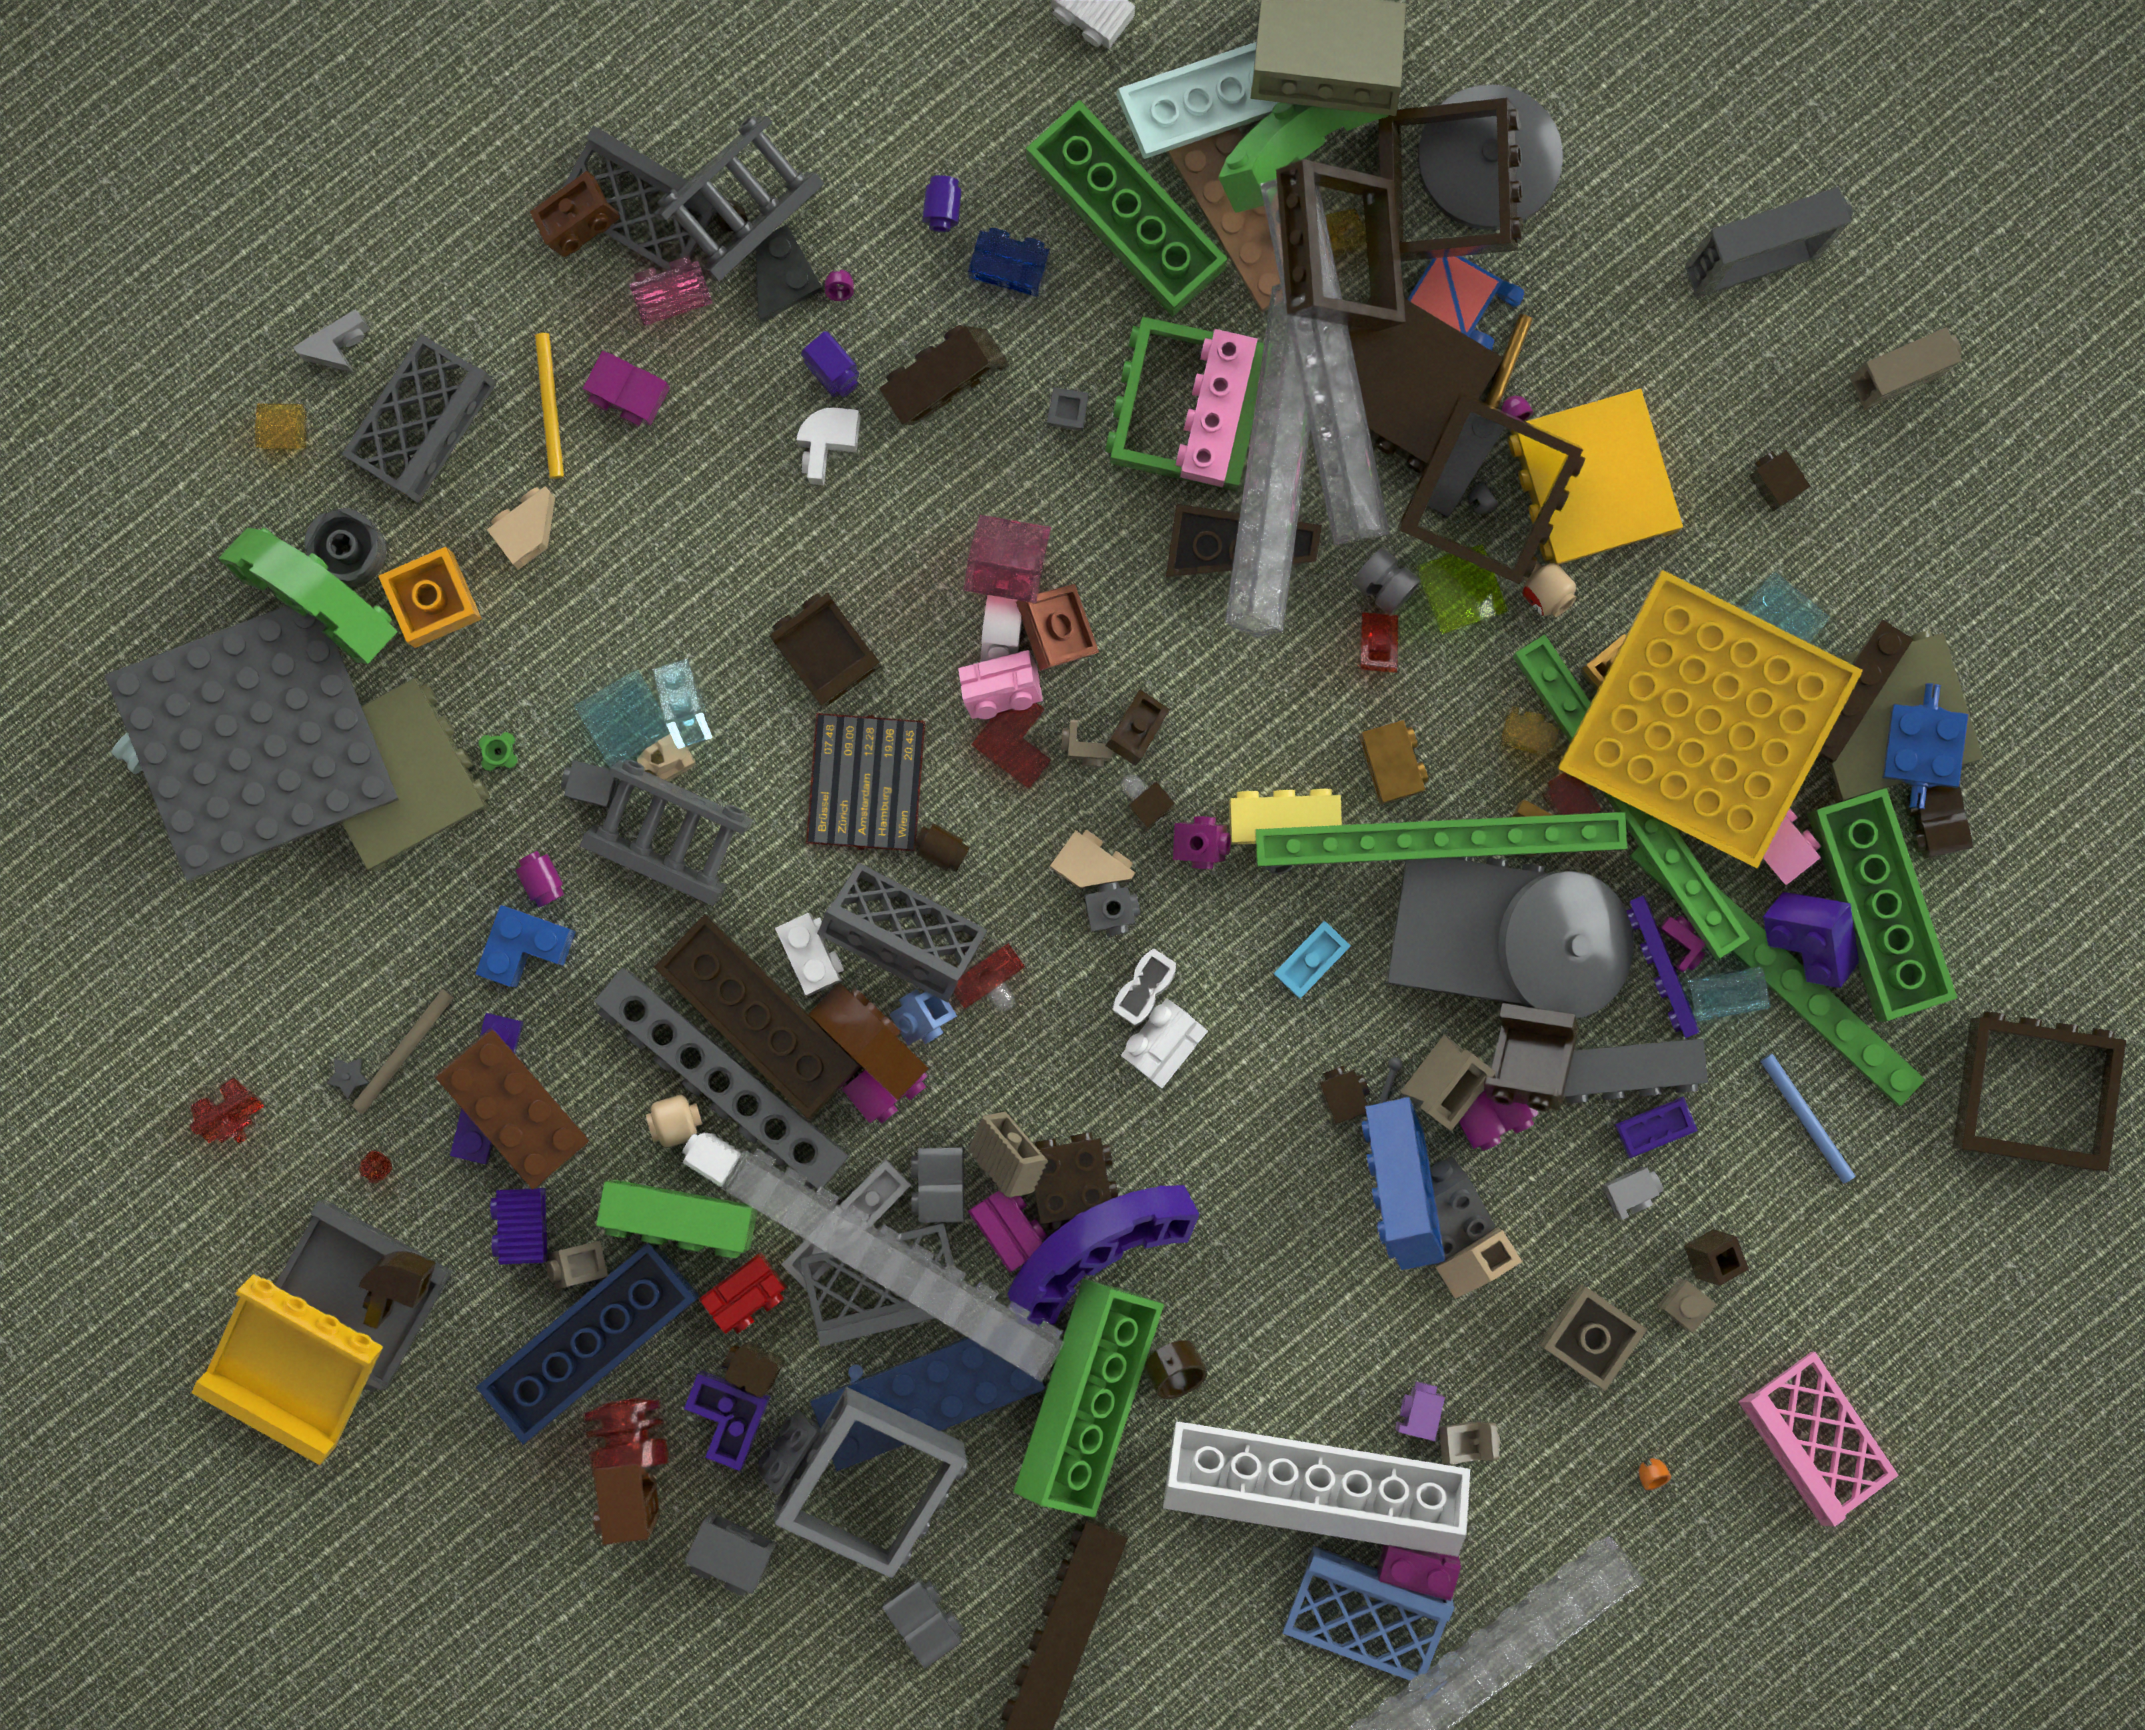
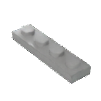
(872, 1196)

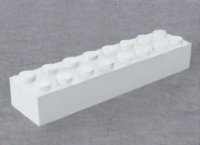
(1317, 1488)

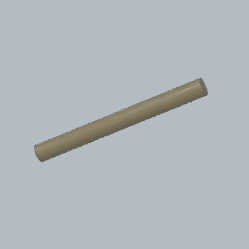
(402, 1052)

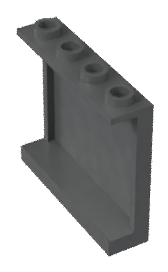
(1452, 926)
(327, 1273)

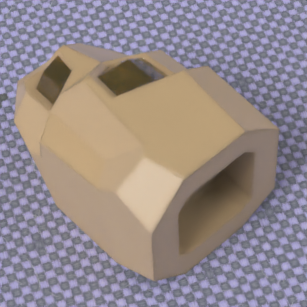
(665, 759)

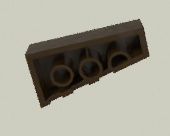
(1207, 538)

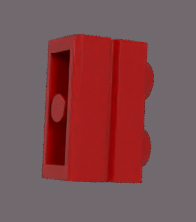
(743, 1294)

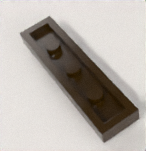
(1878, 661)

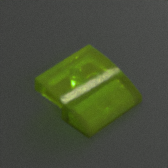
(1460, 592)

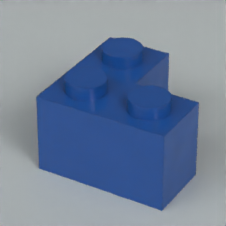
(517, 936)

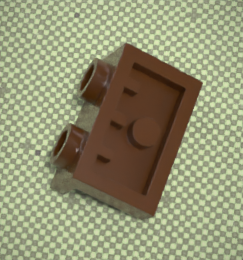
(574, 215)

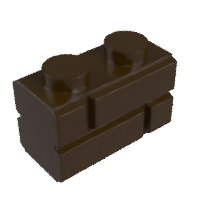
(752, 1368)

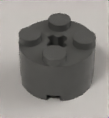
(348, 528)

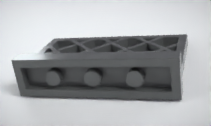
(652, 173)
(447, 426)
(892, 949)
(874, 1319)

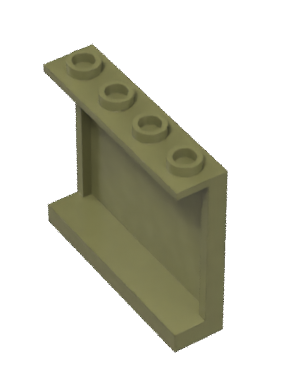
(1330, 54)
(1862, 759)
(425, 772)

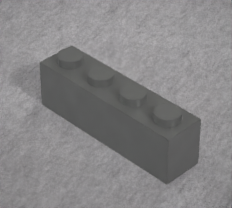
(1636, 1067)

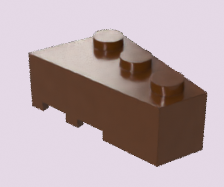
(869, 1039)
(625, 1504)

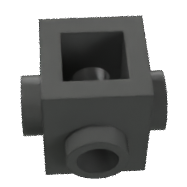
(1099, 917)

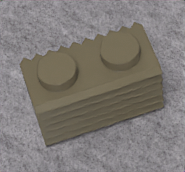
(1007, 1155)

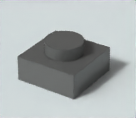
(1068, 409)

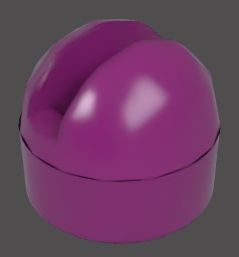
(839, 293)
(1517, 407)

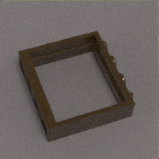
(1509, 189)
(1302, 246)
(1541, 528)
(1972, 1084)

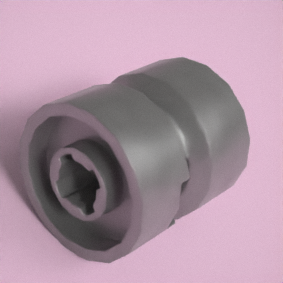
(1386, 581)

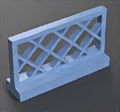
(1364, 1579)

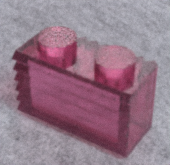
(670, 291)

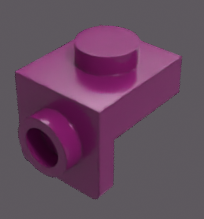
(1682, 933)

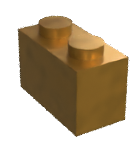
(1393, 762)

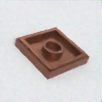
(1058, 627)

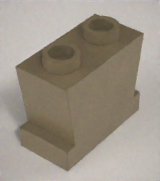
(1447, 1082)

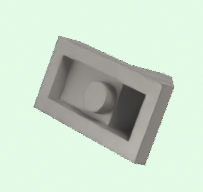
(325, 345)

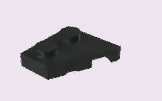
(782, 274)

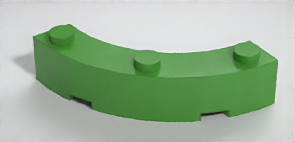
(1277, 140)
(308, 587)

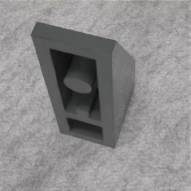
(1464, 461)

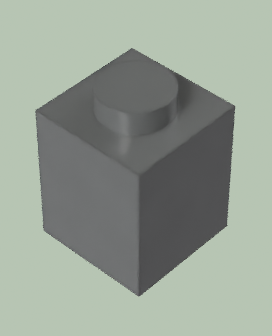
(589, 784)

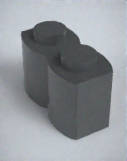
(939, 1185)
(923, 1622)

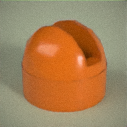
(1654, 1475)

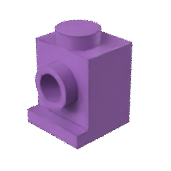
(1421, 1411)

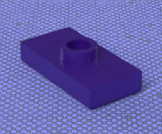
(1655, 1127)

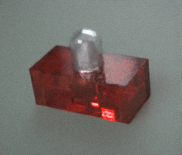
(989, 980)

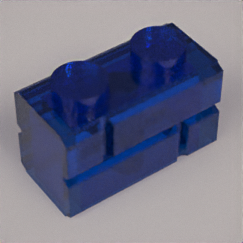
(1009, 262)

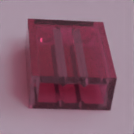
(1007, 558)

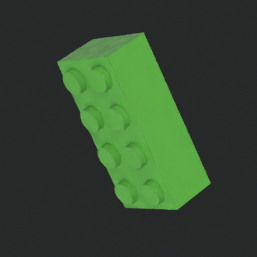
(676, 1216)

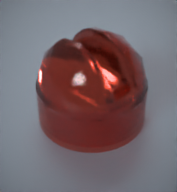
(378, 1160)

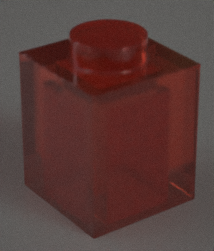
(1570, 796)

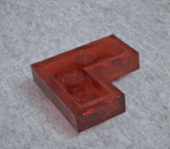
(1004, 744)

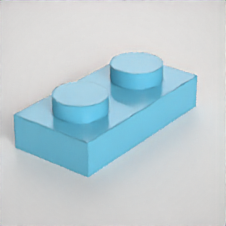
(1312, 959)

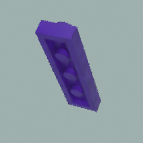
(1668, 981)
(469, 1140)

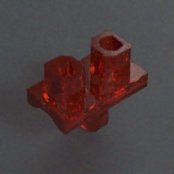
(228, 1117)

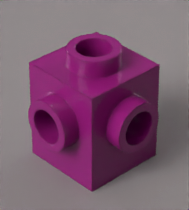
(1201, 842)

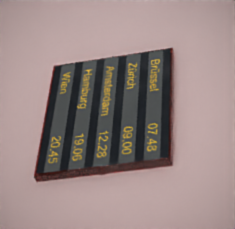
(865, 782)

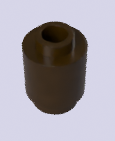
(941, 847)

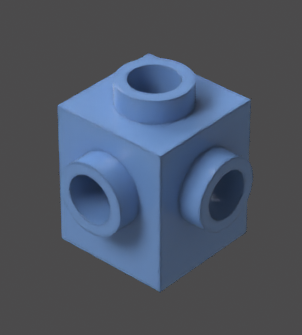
(922, 1016)

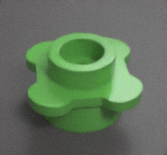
(490, 744)

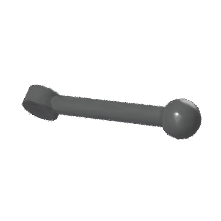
(1395, 1065)

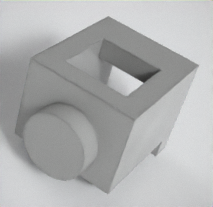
(1632, 1191)

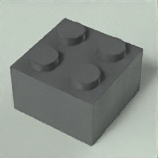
(730, 1554)

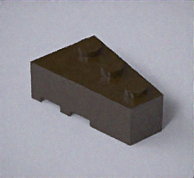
(942, 373)

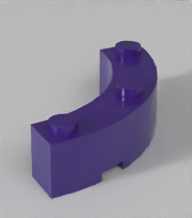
(1097, 1240)

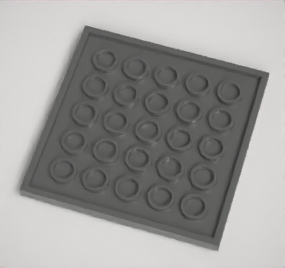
(250, 739)

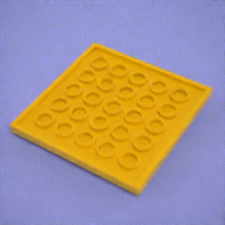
(1709, 718)

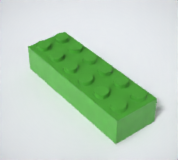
(1126, 208)
(1889, 914)
(1088, 1398)

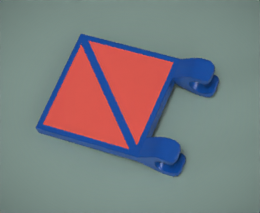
(1461, 293)

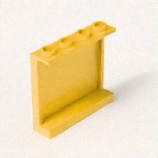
(1620, 489)
(288, 1369)

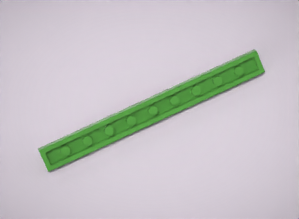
(1656, 838)
(1440, 839)
(1816, 1005)

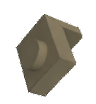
(1090, 753)
(1469, 1442)

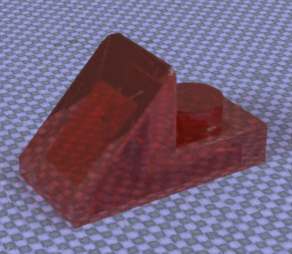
(1378, 642)

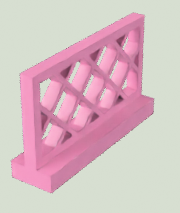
(1796, 1461)

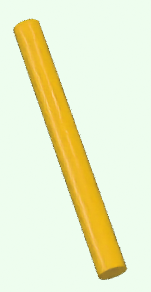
(549, 405)

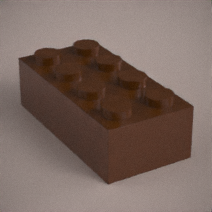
(511, 1108)

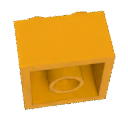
(430, 597)

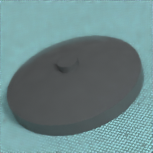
(1461, 159)
(1566, 943)

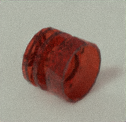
(626, 1435)

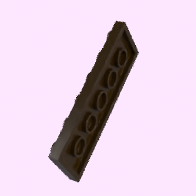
(757, 1016)

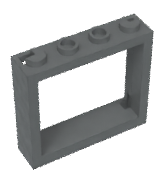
(1768, 242)
(859, 1407)

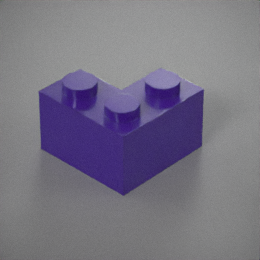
(1817, 929)
(737, 1414)

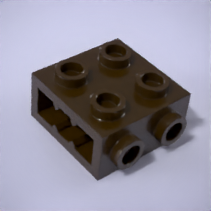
(1073, 1178)

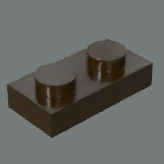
(1137, 727)

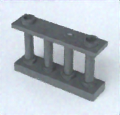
(772, 210)
(639, 855)

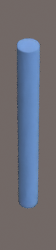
(1807, 1118)

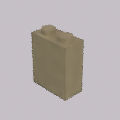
(1906, 368)

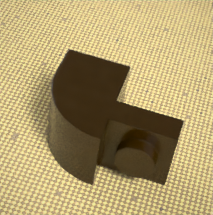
(396, 1278)

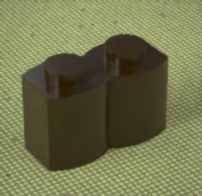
(1942, 824)

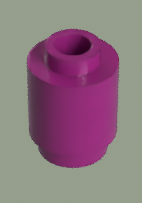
(539, 878)

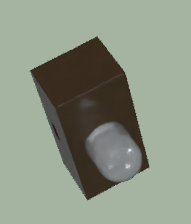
(1147, 803)

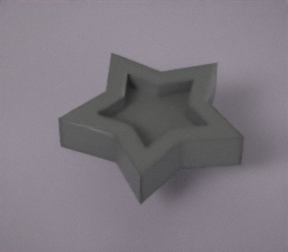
(348, 1076)

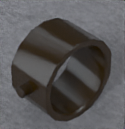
(1176, 1369)

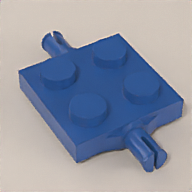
(1925, 746)

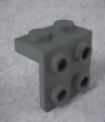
(1459, 1207)

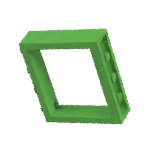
(1124, 405)

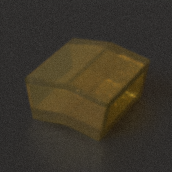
(280, 426)

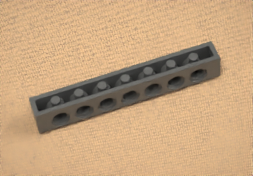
(628, 988)

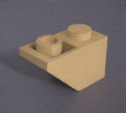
(525, 529)
(1088, 865)
(1478, 1263)

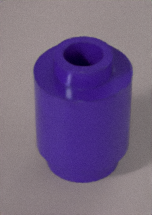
(942, 203)

